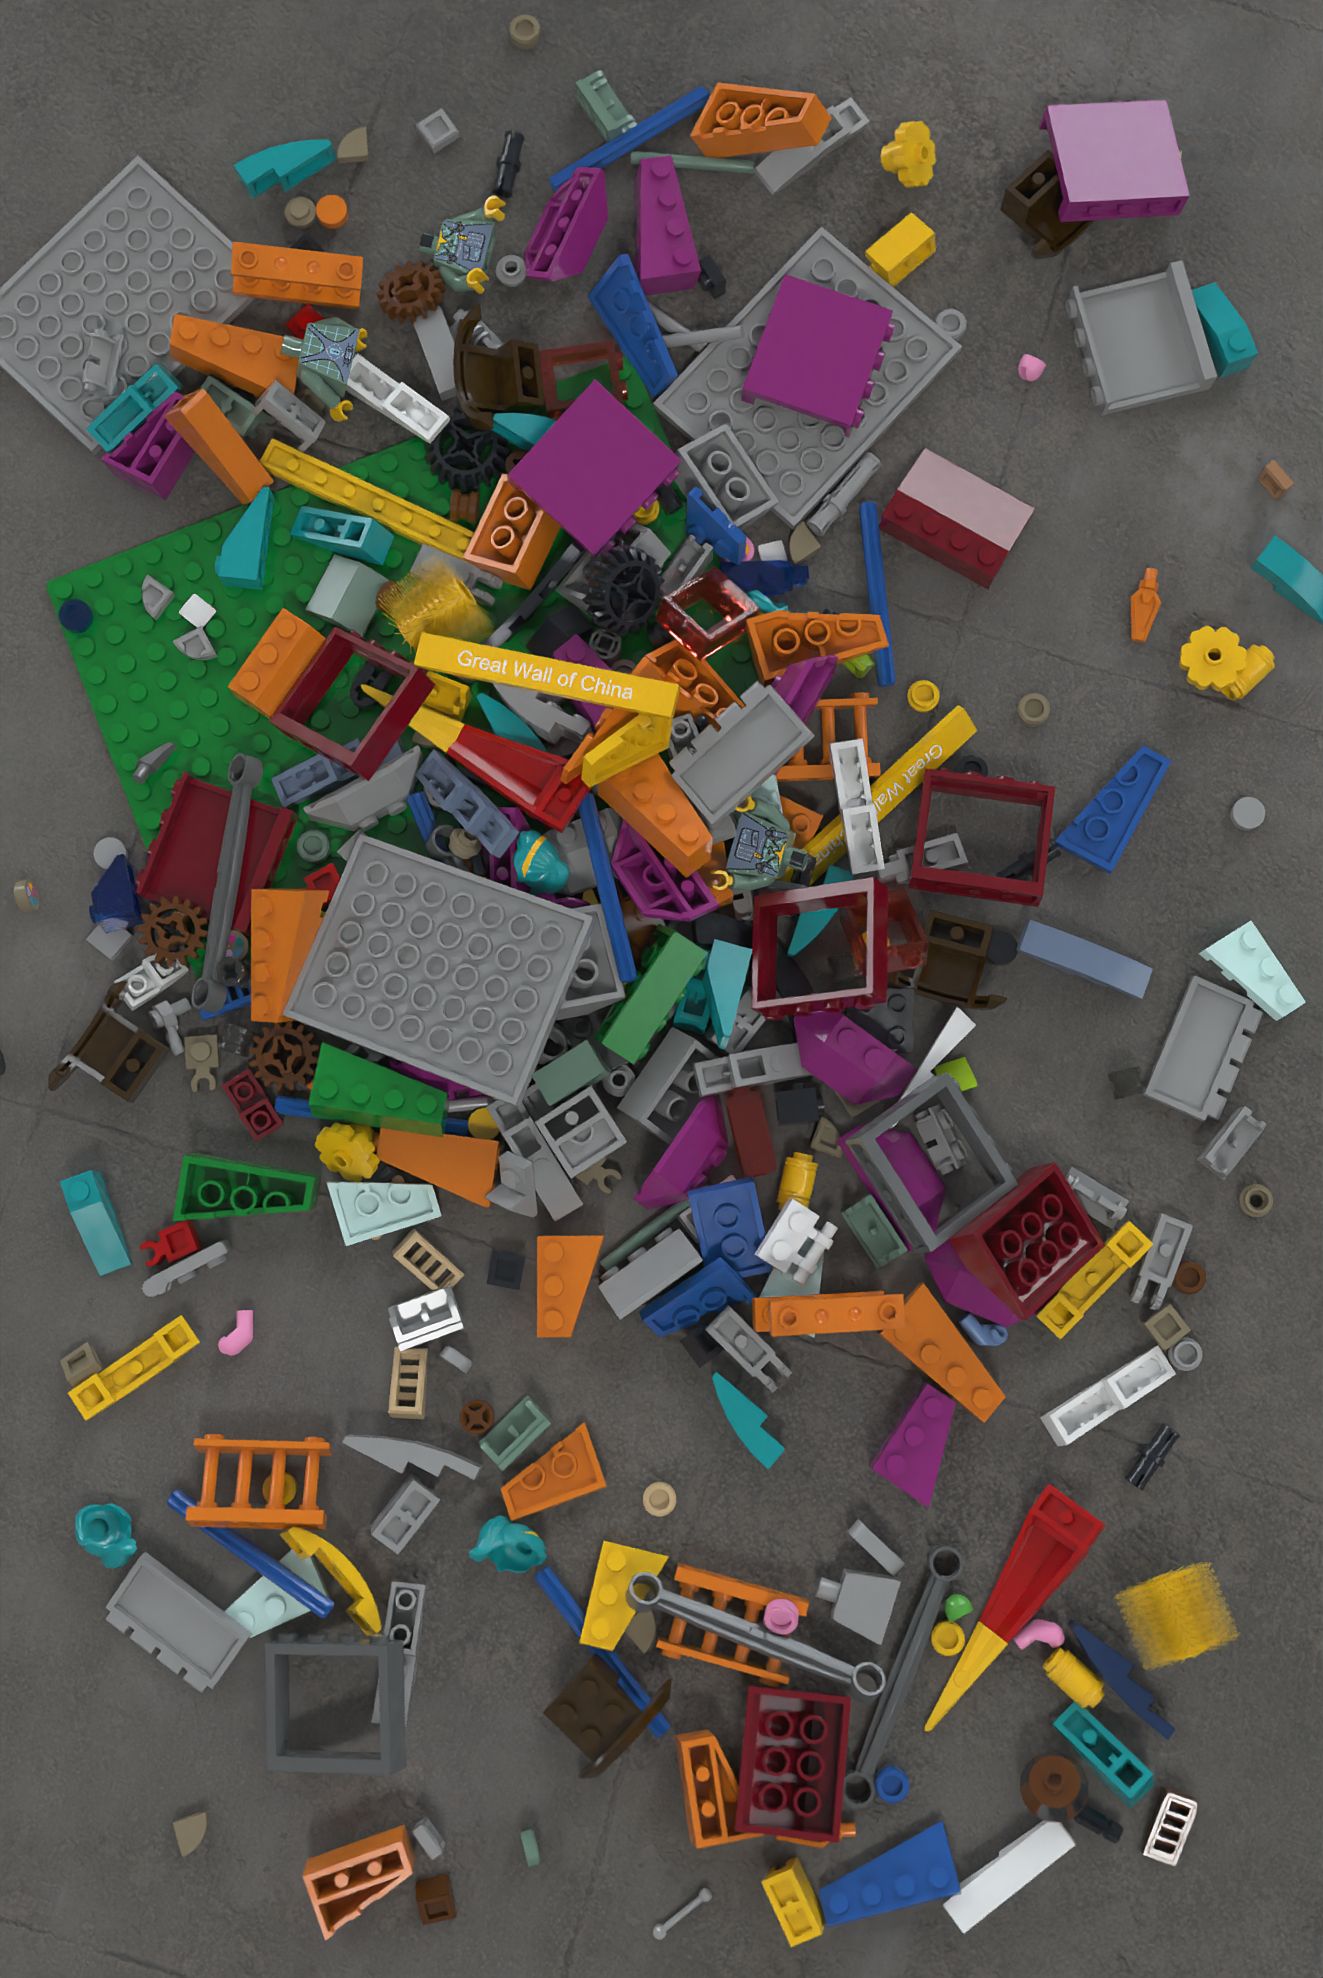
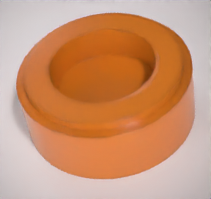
(332, 211)

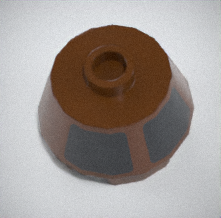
(1054, 1786)

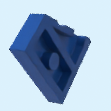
(714, 529)

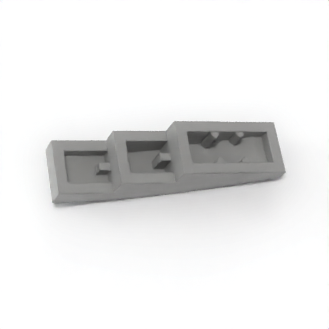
(399, 1453)

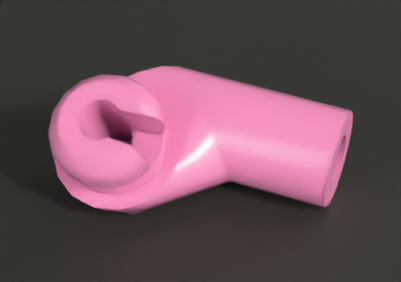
(241, 1336)
(1042, 1631)

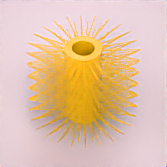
(437, 611)
(1177, 1615)

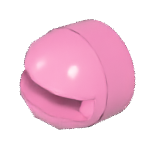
(1030, 367)

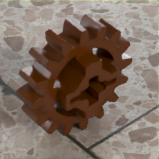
(411, 291)
(167, 942)
(270, 1059)

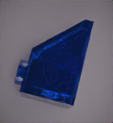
(115, 898)

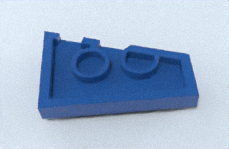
(700, 1294)

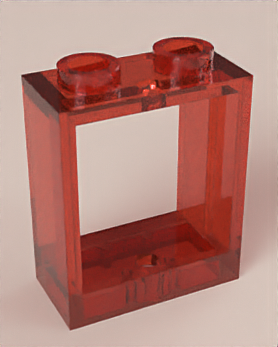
(579, 354)
(713, 588)
(899, 957)
(750, 1133)

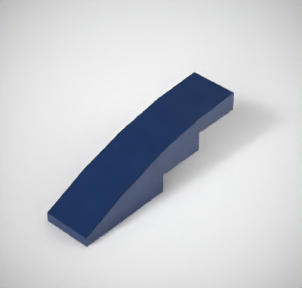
(1114, 1671)

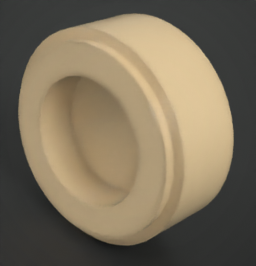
(659, 1499)

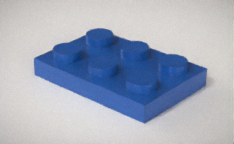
(730, 1225)

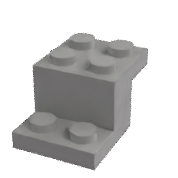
(576, 1130)

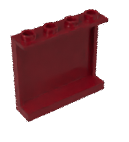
(190, 843)

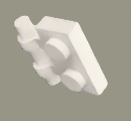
(788, 1235)

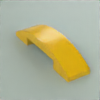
(1093, 1279)
(134, 1368)
(363, 1609)

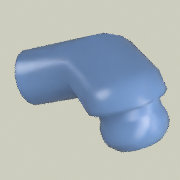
(983, 1333)

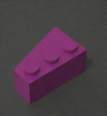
(153, 454)
(916, 1444)

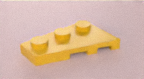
(627, 747)
(607, 1608)

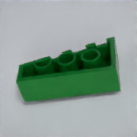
(649, 998)
(374, 1096)
(240, 1188)

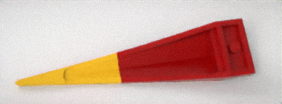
(512, 769)
(1044, 1555)

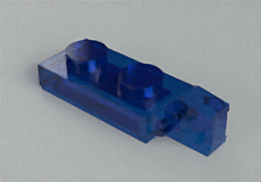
(768, 576)

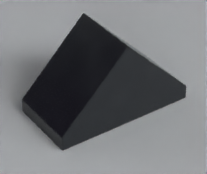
(557, 630)

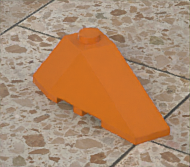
(789, 638)
(607, 725)

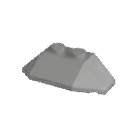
(364, 801)
(575, 853)

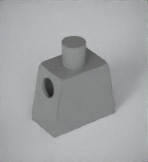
(861, 1601)

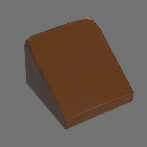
(435, 1899)

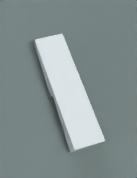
(395, 400)
(856, 805)
(951, 1034)
(1107, 1396)
(1008, 1873)

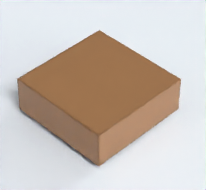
(1275, 480)

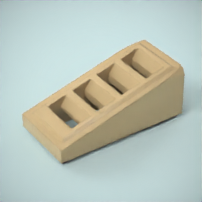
(435, 1254)
(419, 1397)

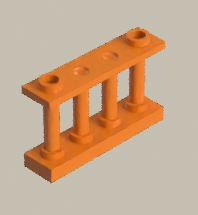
(296, 275)
(797, 767)
(828, 1313)
(274, 1514)
(723, 1589)

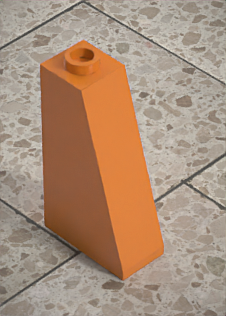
(218, 445)
(451, 1161)

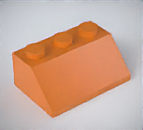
(512, 537)
(276, 663)

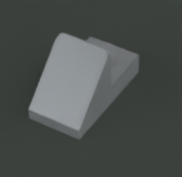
(516, 1186)

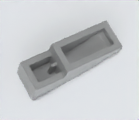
(438, 350)

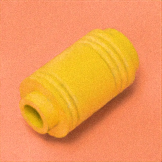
(1258, 665)
(797, 1180)
(1074, 1678)

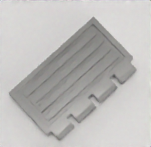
(741, 754)
(1199, 1050)
(178, 1622)

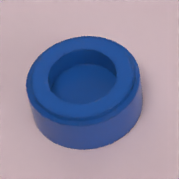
(891, 1784)

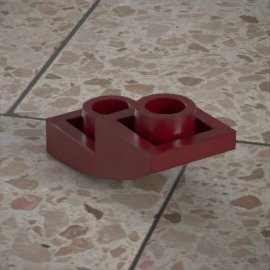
(252, 1104)

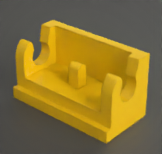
(901, 249)
(447, 697)
(794, 1902)

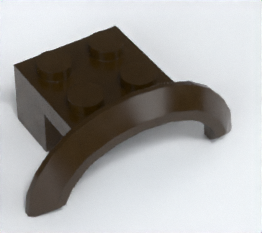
(1034, 204)
(495, 379)
(953, 964)
(113, 1051)
(601, 1715)

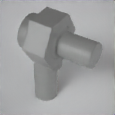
(164, 1016)

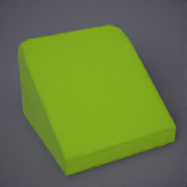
(860, 665)
(960, 1071)

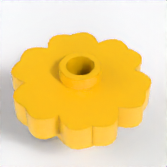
(910, 154)
(1212, 658)
(348, 1150)

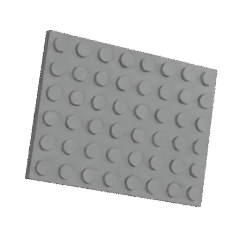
(120, 269)
(793, 451)
(440, 969)

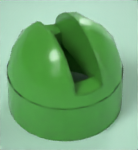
(957, 1606)

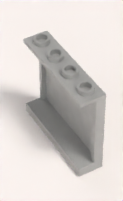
(1141, 340)

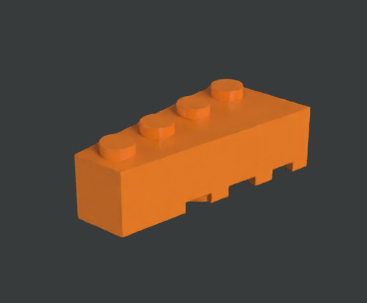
(758, 121)
(232, 354)
(700, 686)
(659, 813)
(281, 938)
(943, 1354)

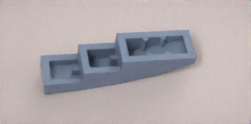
(320, 776)
(467, 803)
(1084, 959)

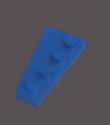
(631, 322)
(1111, 817)
(898, 1879)

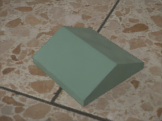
(347, 595)

